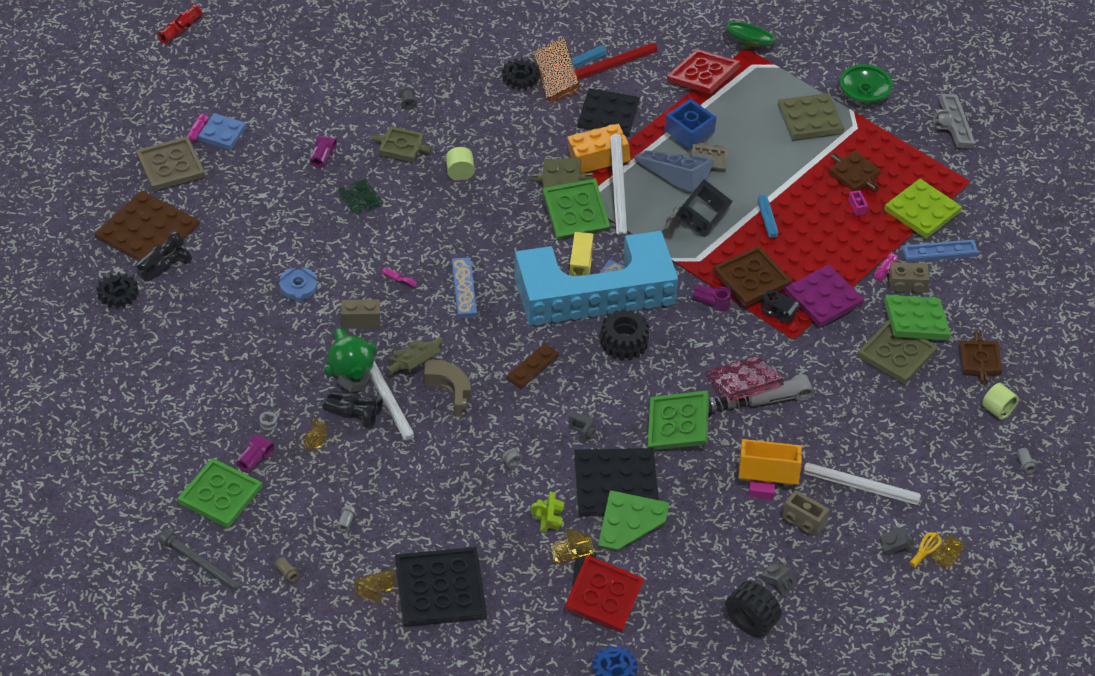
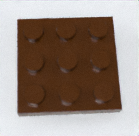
(751, 275)

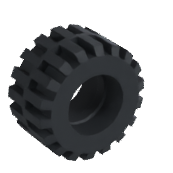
(624, 345)
(753, 609)

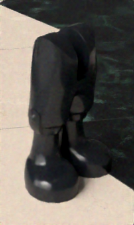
(155, 263)
(352, 403)

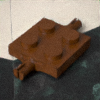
(855, 171)
(980, 357)

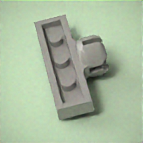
(953, 119)

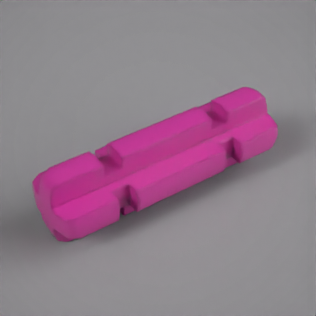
(197, 128)
(883, 270)

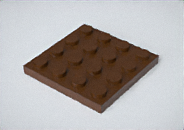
(144, 225)

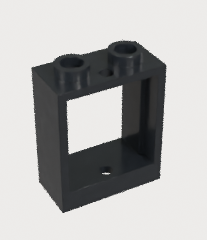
(712, 197)

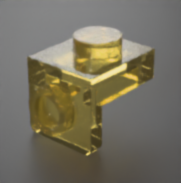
(316, 436)
(949, 551)

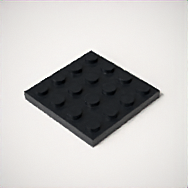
(617, 470)
(440, 586)

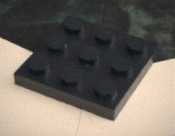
(608, 108)

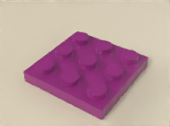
(824, 295)

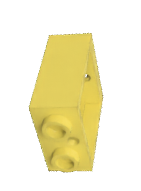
(581, 254)

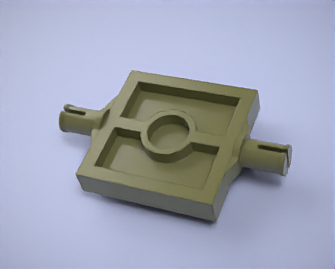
(401, 144)
(561, 172)
(413, 355)

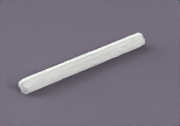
(618, 185)
(391, 403)
(862, 483)

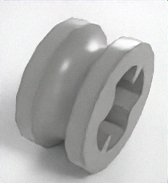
(272, 417)
(512, 458)

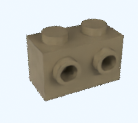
(908, 277)
(360, 314)
(805, 513)

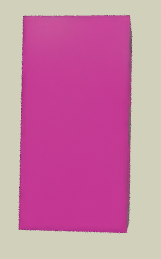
(858, 203)
(761, 490)

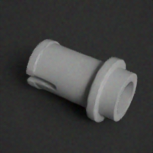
(1027, 464)
(347, 515)

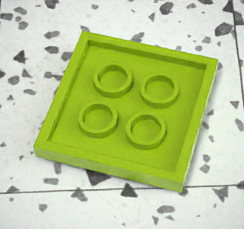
(923, 208)

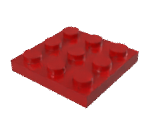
(703, 71)
(604, 593)

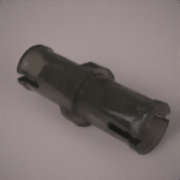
(672, 223)

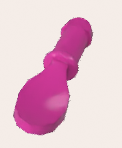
(397, 277)

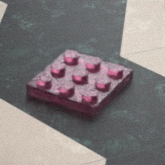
(744, 378)

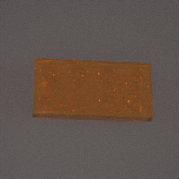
(556, 69)

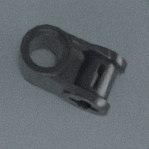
(780, 307)

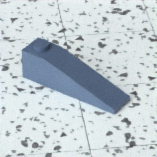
(678, 170)

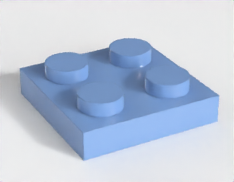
(222, 131)

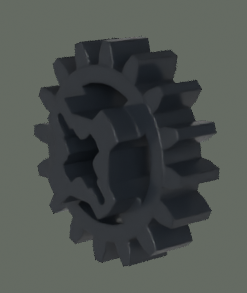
(520, 73)
(116, 291)

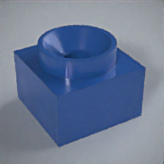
(690, 123)

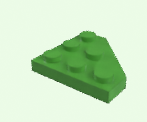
(630, 519)

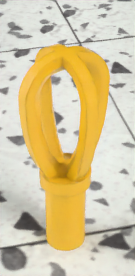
(923, 552)

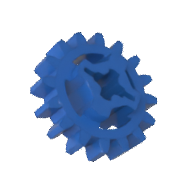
(614, 662)

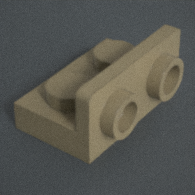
(718, 153)

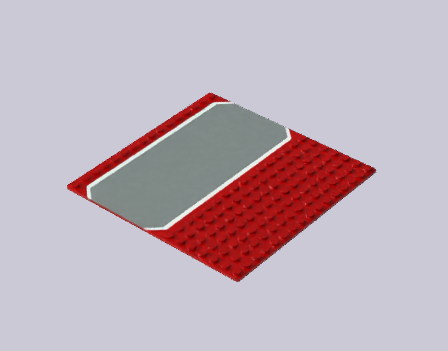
(806, 201)

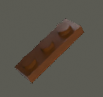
(532, 366)

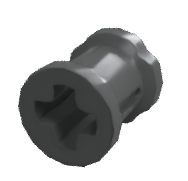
(407, 97)

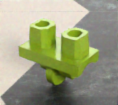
(545, 511)

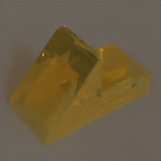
(574, 546)
(372, 585)

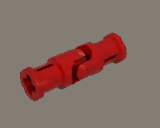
(179, 24)

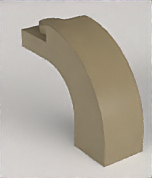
(450, 377)

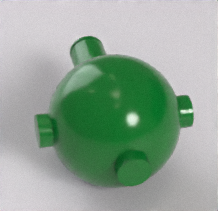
(349, 355)

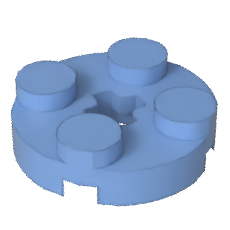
(298, 292)

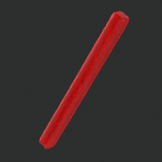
(616, 60)

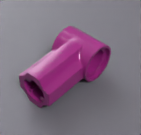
(323, 148)
(718, 297)
(257, 450)

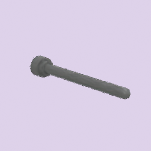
(169, 538)

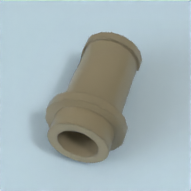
(290, 573)

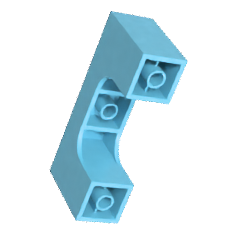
(554, 296)

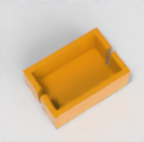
(595, 147)
(770, 462)

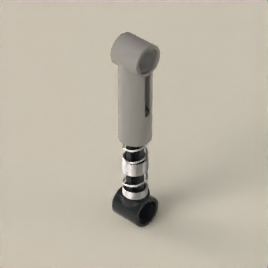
(796, 388)

